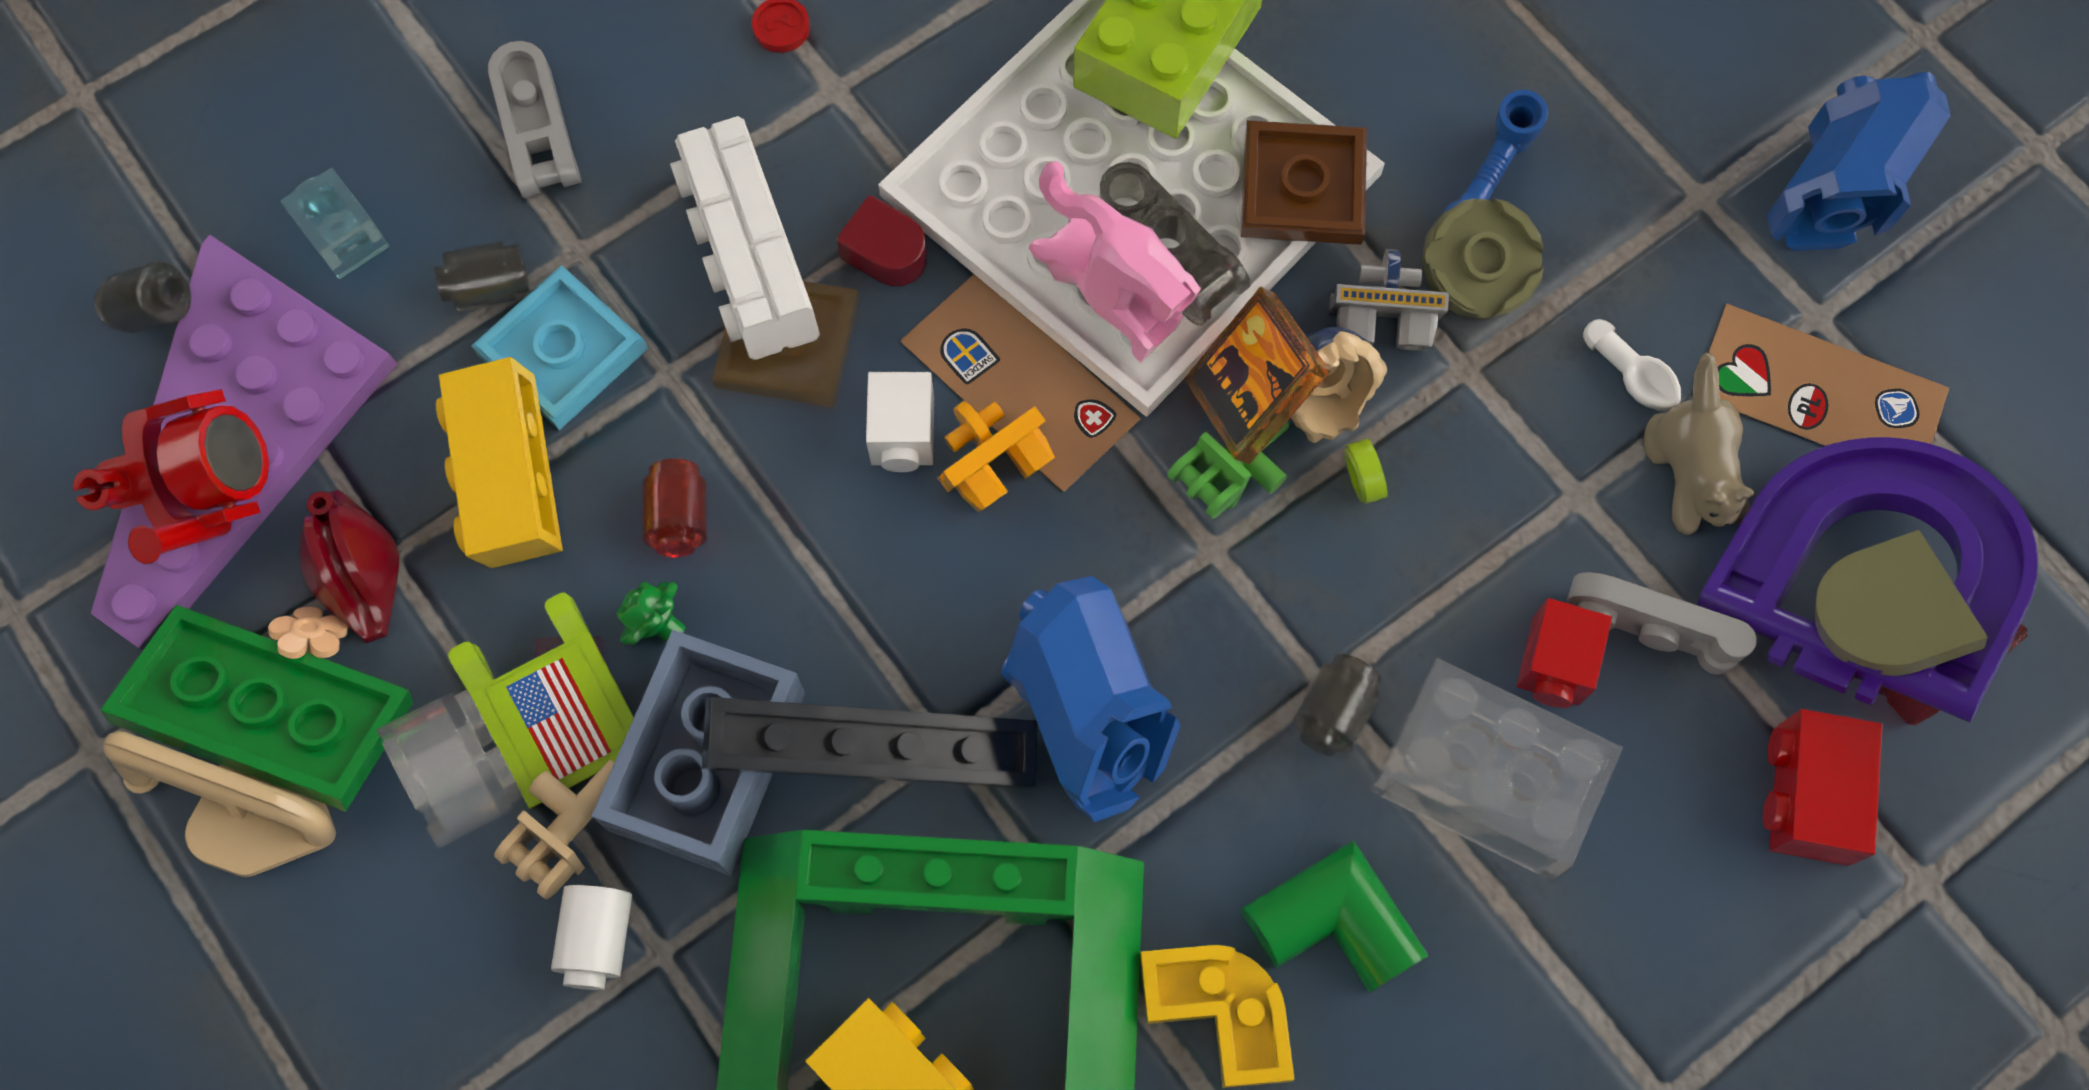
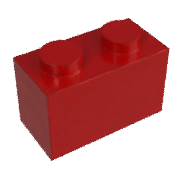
(1824, 787)

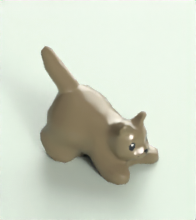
(1702, 447)

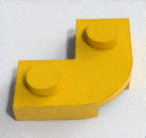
(1235, 992)

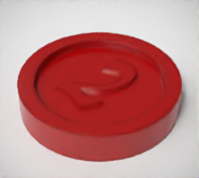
(781, 25)

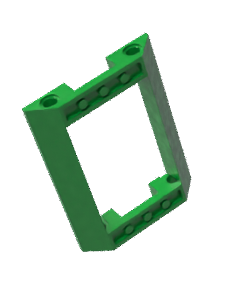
(932, 874)

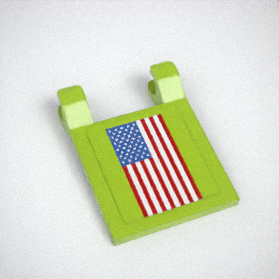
(554, 710)

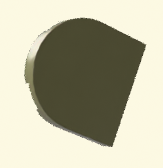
(1895, 609)

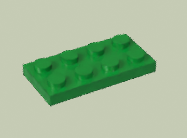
(256, 711)

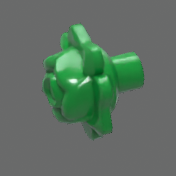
(649, 613)

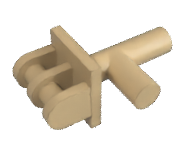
(573, 814)

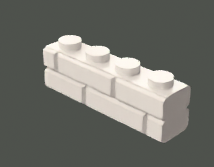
(747, 239)

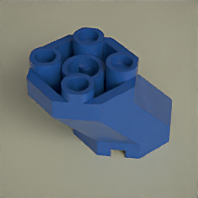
(1859, 161)
(1090, 695)

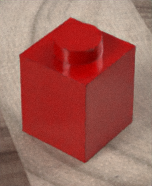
(1563, 653)

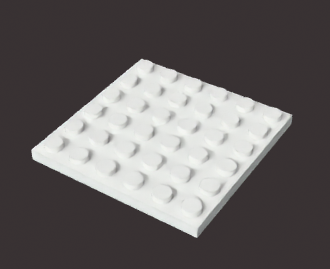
(982, 200)

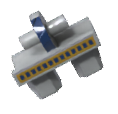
(1415, 309)

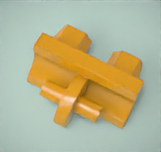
(1019, 439)

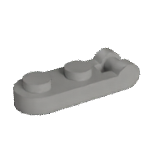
(531, 117)
(1665, 621)

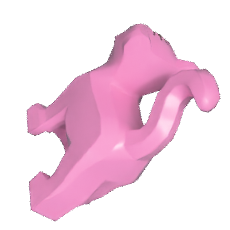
(1115, 264)

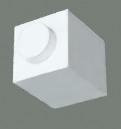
(900, 420)

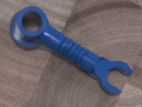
(1517, 124)

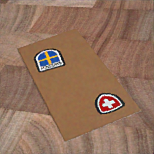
(1000, 356)

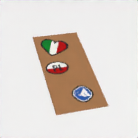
(1819, 386)

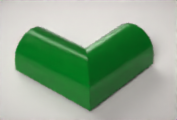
(1341, 900)

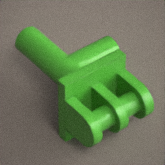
(1219, 478)

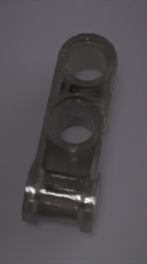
(1210, 264)

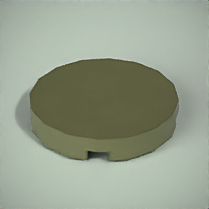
(1483, 258)

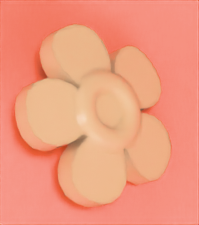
(307, 633)

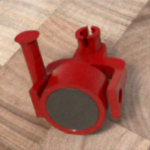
(195, 461)

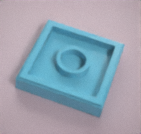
(566, 342)

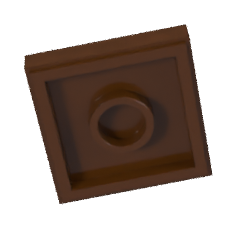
(1304, 182)

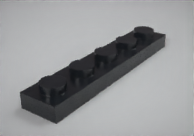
(868, 743)

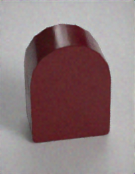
(883, 244)

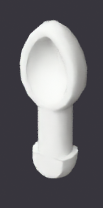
(1644, 377)

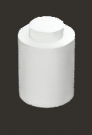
(591, 935)

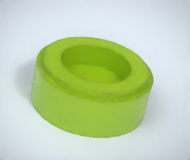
(1365, 471)

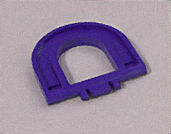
(1945, 490)

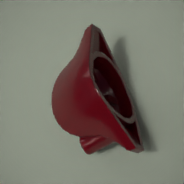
(349, 563)

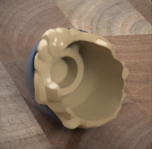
(1342, 394)

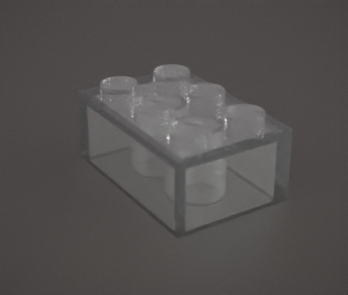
(1497, 770)

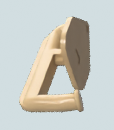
(239, 821)

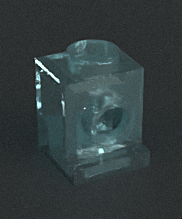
(335, 222)

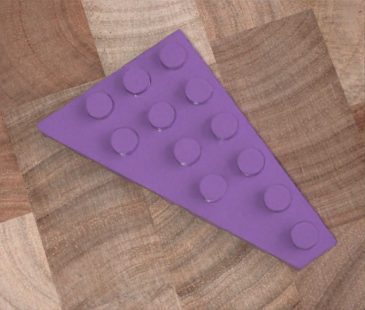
(280, 365)

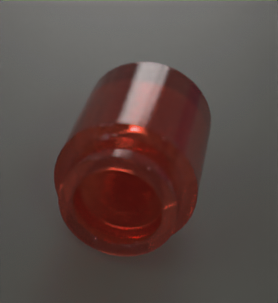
(674, 508)

